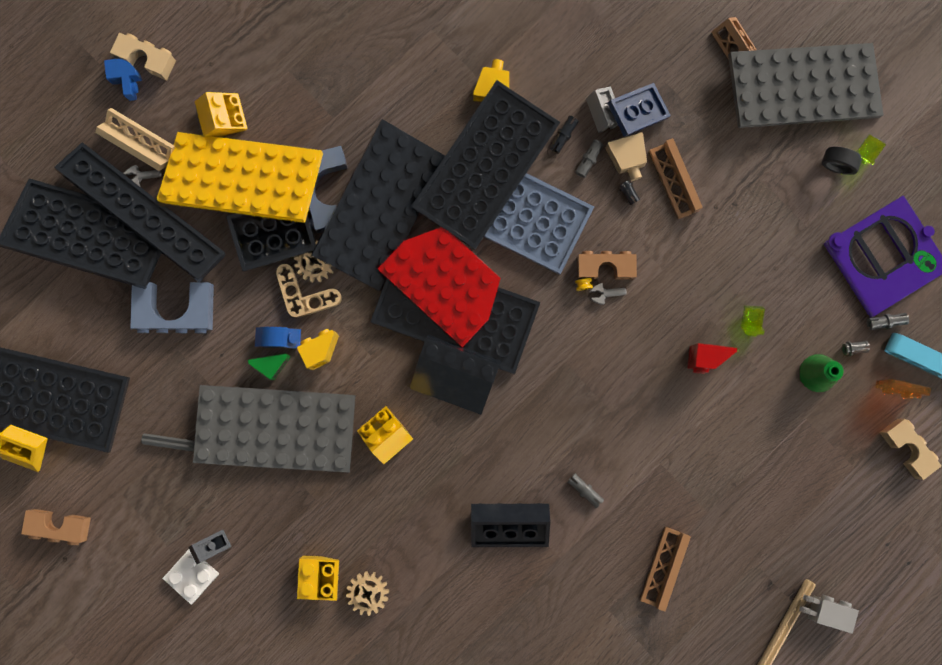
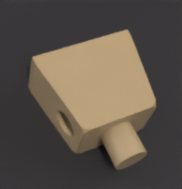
(628, 155)

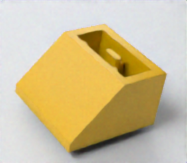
(220, 114)
(319, 350)
(384, 435)
(22, 447)
(318, 578)

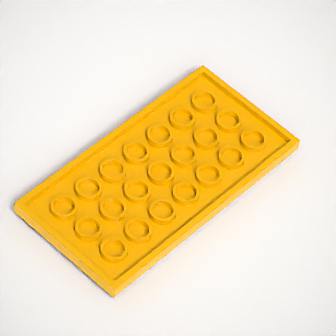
(240, 177)

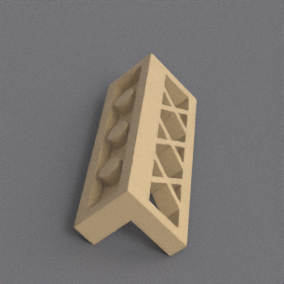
(135, 144)

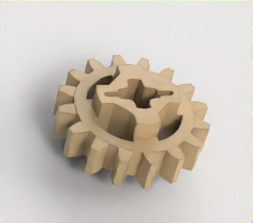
(311, 268)
(363, 584)

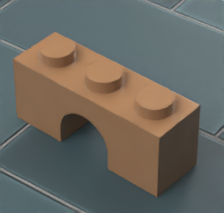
(623, 264)
(39, 524)

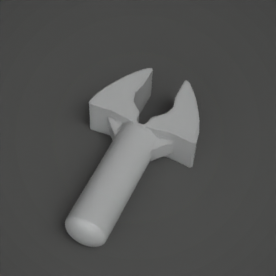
(142, 175)
(606, 293)

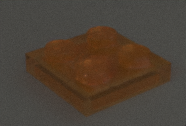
(906, 389)

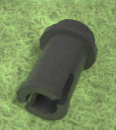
(855, 348)

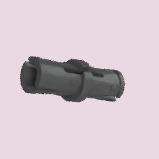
(589, 158)
(887, 321)
(585, 490)

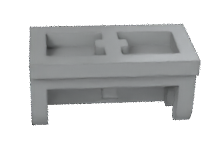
(600, 110)

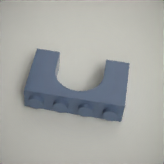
(332, 161)
(197, 317)

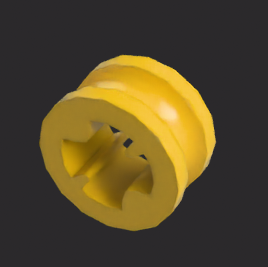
(583, 284)

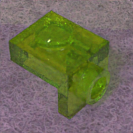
(870, 149)
(753, 320)

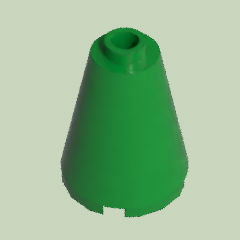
(820, 373)

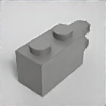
(831, 613)

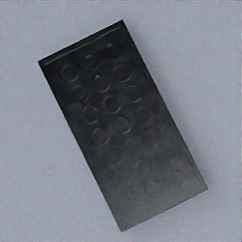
(485, 164)
(377, 204)
(77, 234)
(499, 338)
(60, 399)

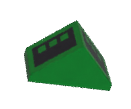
(271, 365)

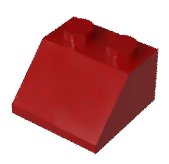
(708, 357)

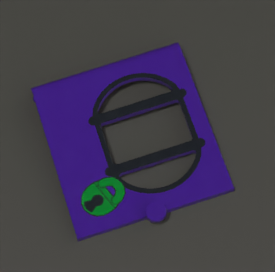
(887, 288)

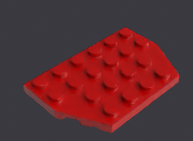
(444, 282)

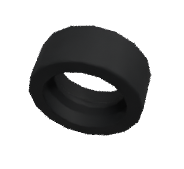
(842, 160)

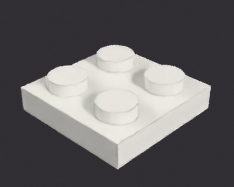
(190, 578)

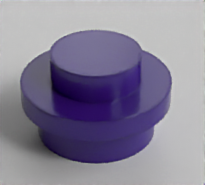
(837, 241)

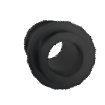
(629, 191)

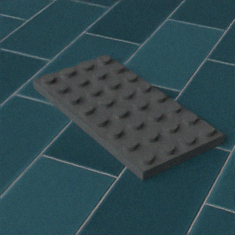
(805, 85)
(274, 428)

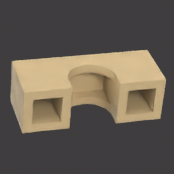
(158, 60)
(922, 460)

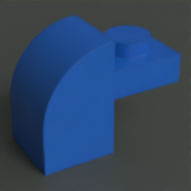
(122, 72)
(277, 337)

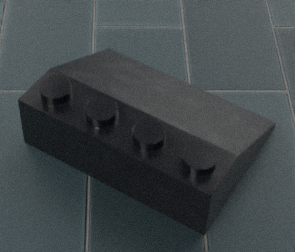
(269, 240)
(454, 374)

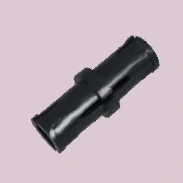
(564, 134)

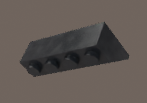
(510, 525)

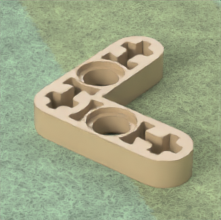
(303, 302)

